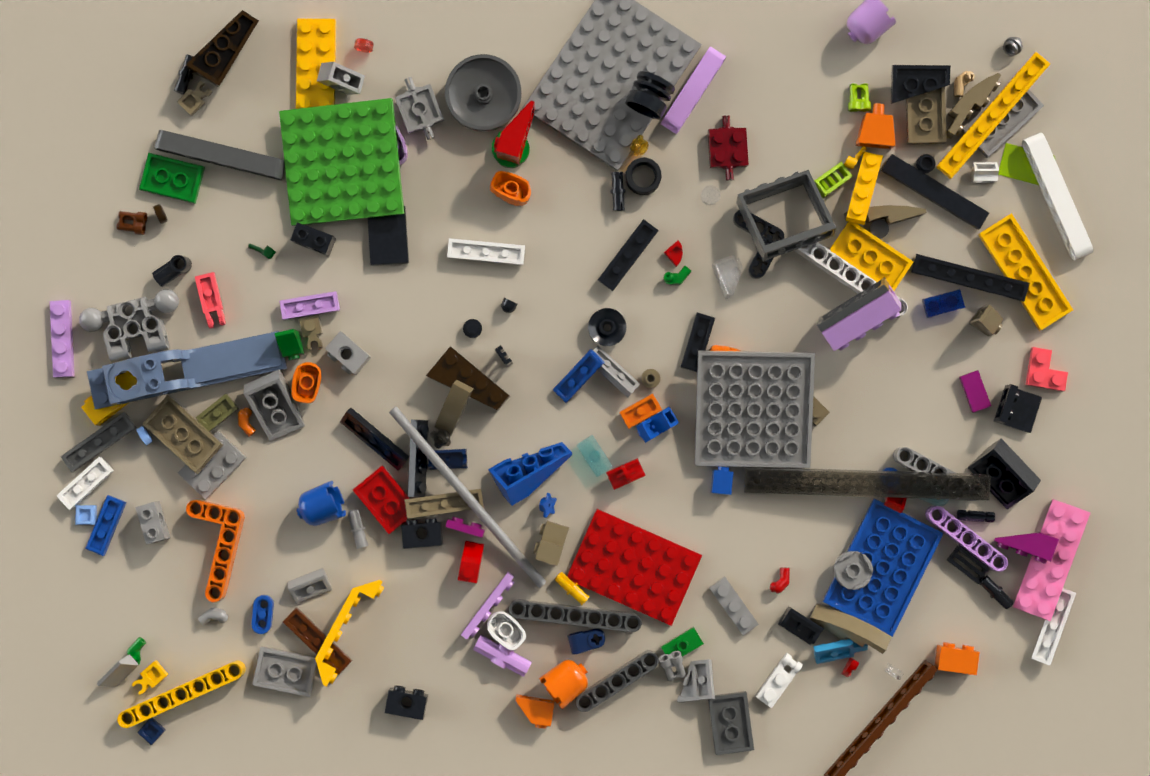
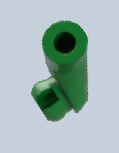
(134, 649)

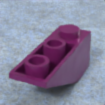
(1035, 544)

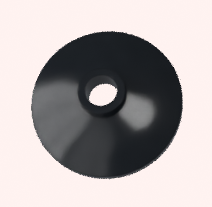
(603, 317)

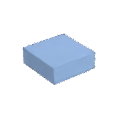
(86, 515)

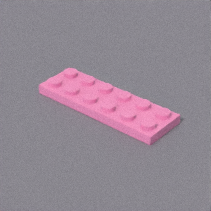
(1045, 582)

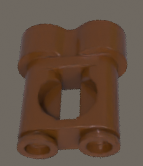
(139, 222)

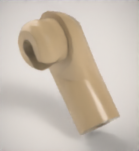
(962, 80)

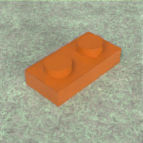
(640, 411)

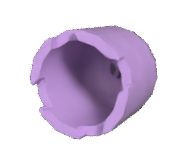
(869, 21)

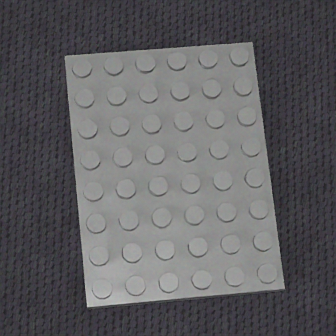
(596, 70)

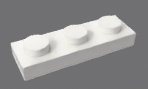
(85, 483)

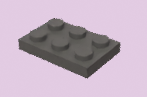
(731, 723)

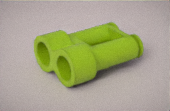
(862, 104)

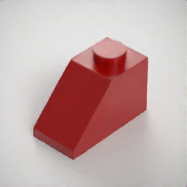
(471, 562)

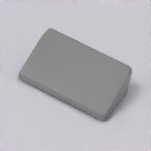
(309, 586)
(118, 672)

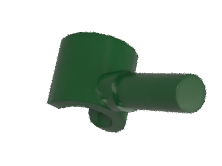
(268, 252)

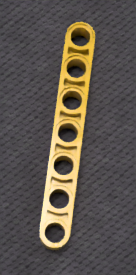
(173, 698)

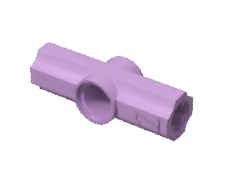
(502, 656)

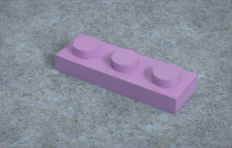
(309, 305)

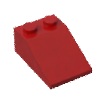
(514, 136)

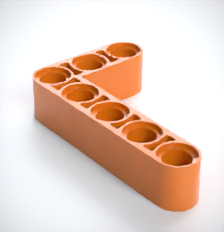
(222, 544)

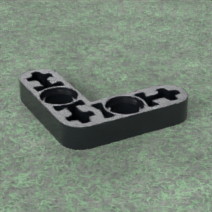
(767, 240)

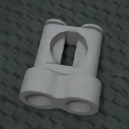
(671, 660)

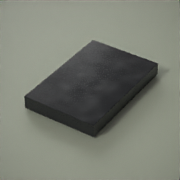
(388, 239)

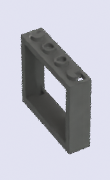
(796, 241)

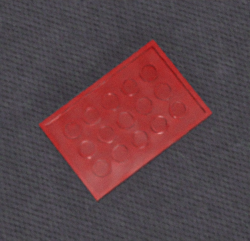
(634, 567)

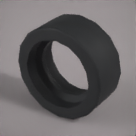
(643, 190)

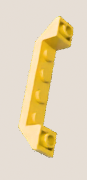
(326, 671)

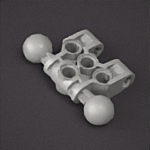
(119, 348)

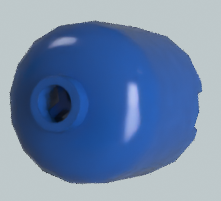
(321, 504)

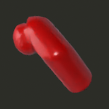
(783, 582)

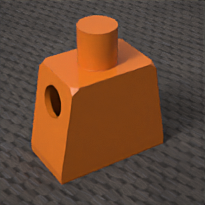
(876, 129)

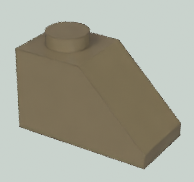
(987, 320)

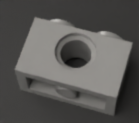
(340, 78)
(357, 359)
(152, 522)

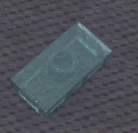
(594, 455)

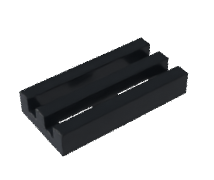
(503, 356)
(981, 574)

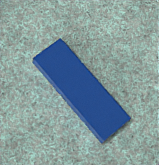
(578, 375)
(105, 525)

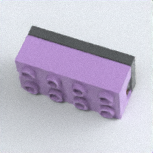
(859, 315)

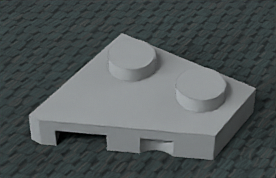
(698, 682)

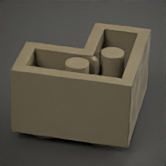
(551, 543)

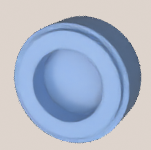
(144, 435)

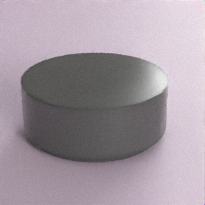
(879, 228)

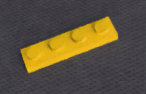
(864, 188)

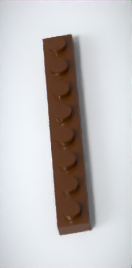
(882, 720)

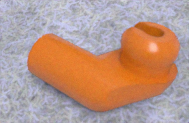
(243, 421)

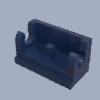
(452, 458)

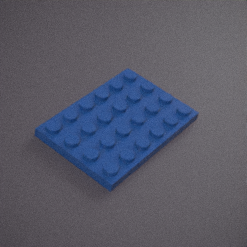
(899, 556)

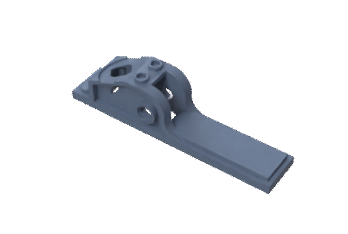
(200, 368)

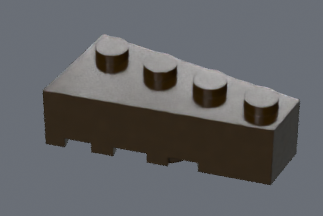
(220, 53)
(455, 367)

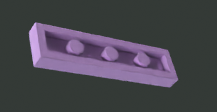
(62, 338)
(494, 599)

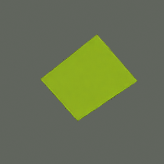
(1016, 164)

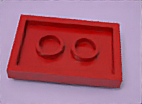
(383, 499)

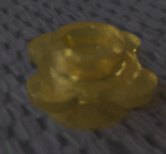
(639, 146)

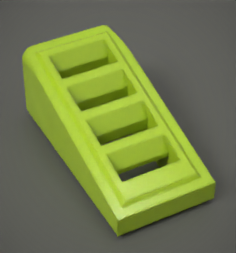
(822, 186)

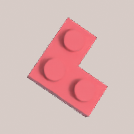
(1039, 373)

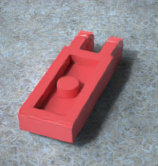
(210, 298)

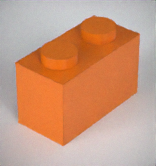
(957, 659)

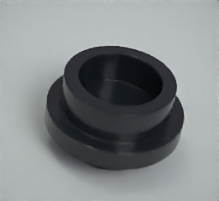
(925, 163)
(472, 328)

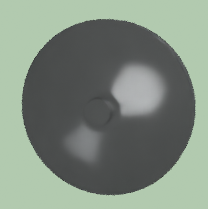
(483, 92)

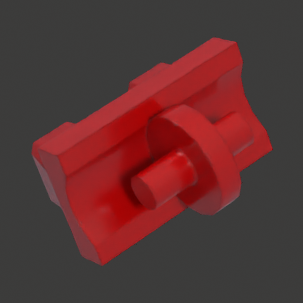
(625, 473)

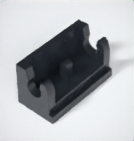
(800, 626)

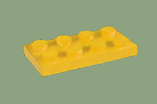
(871, 255)

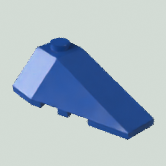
(523, 475)

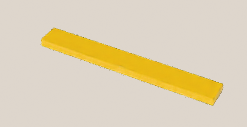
(993, 115)

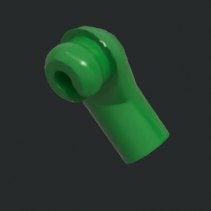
(677, 278)

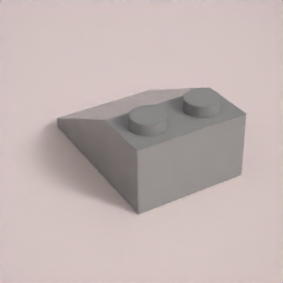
(273, 405)

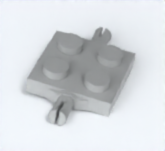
(419, 108)

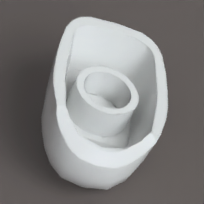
(506, 630)

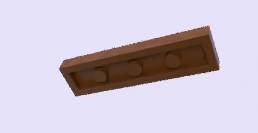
(314, 638)

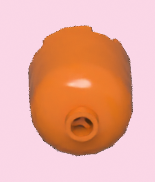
(565, 682)

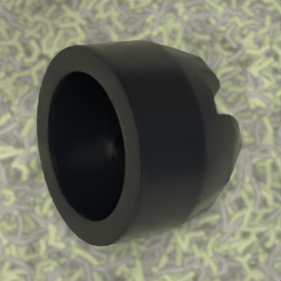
(508, 306)

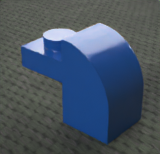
(657, 424)

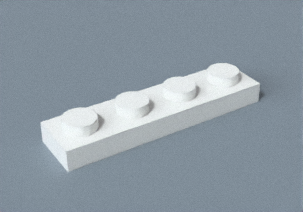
(486, 251)
(1053, 629)

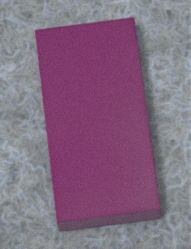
(975, 391)

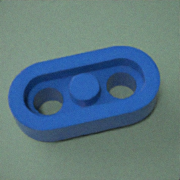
(260, 613)

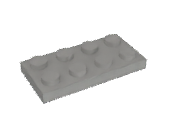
(1016, 118)

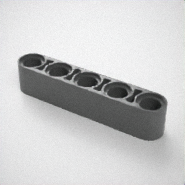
(622, 672)

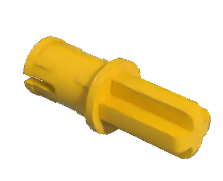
(571, 588)

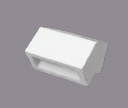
(984, 172)

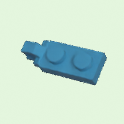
(836, 650)

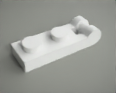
(778, 681)

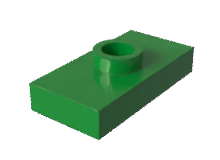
(684, 642)

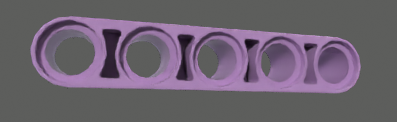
(693, 90)
(975, 540)

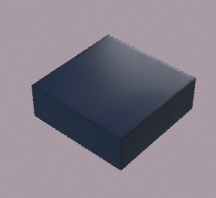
(151, 731)

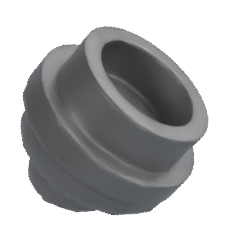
(1012, 46)

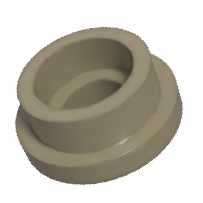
(646, 383)

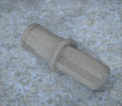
(357, 529)

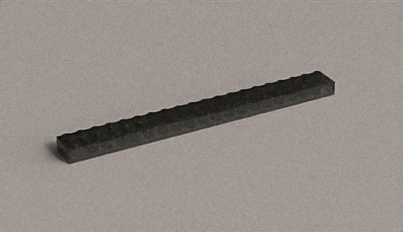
(867, 483)

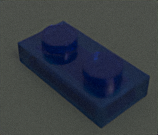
(943, 303)

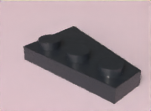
(915, 80)

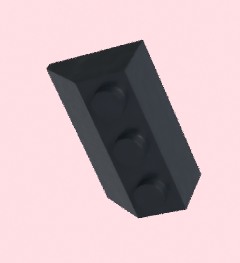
(1009, 474)

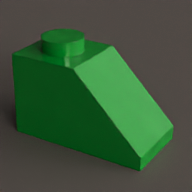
(290, 344)

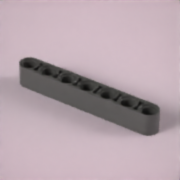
(220, 154)
(584, 619)

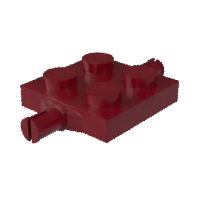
(728, 147)

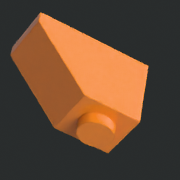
(537, 710)

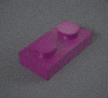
(473, 529)

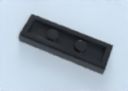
(697, 341)

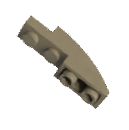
(974, 98)

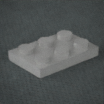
(216, 470)
(285, 671)

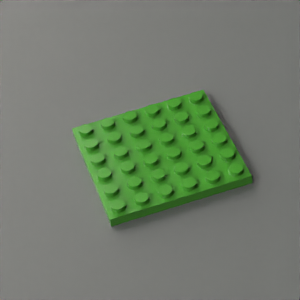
(342, 162)

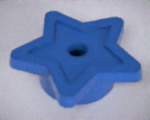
(547, 505)

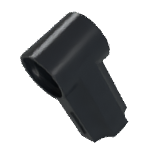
(170, 270)

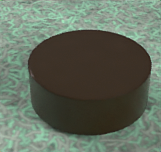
(159, 211)

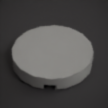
(853, 570)

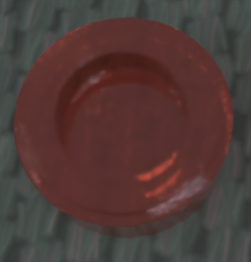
(363, 45)

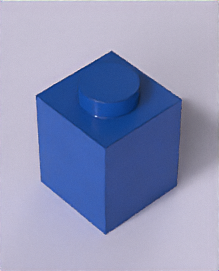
(722, 481)

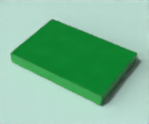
(172, 178)

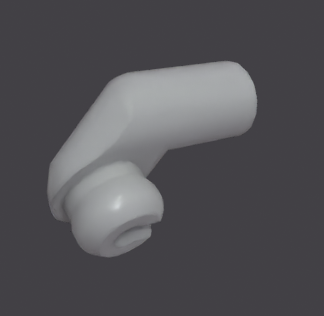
(215, 614)

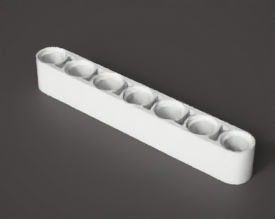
(1057, 196)
(843, 267)

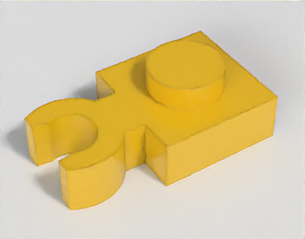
(151, 676)

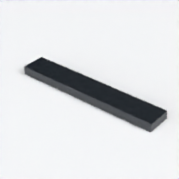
(935, 191)
(970, 277)

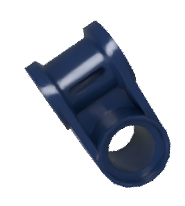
(582, 640)

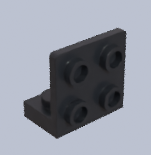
(1017, 408)

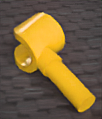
(851, 162)

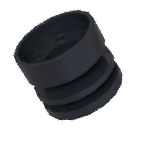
(650, 94)

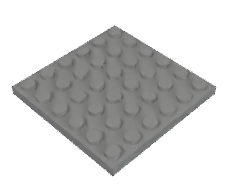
(754, 409)

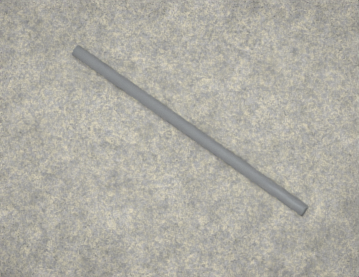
(467, 497)

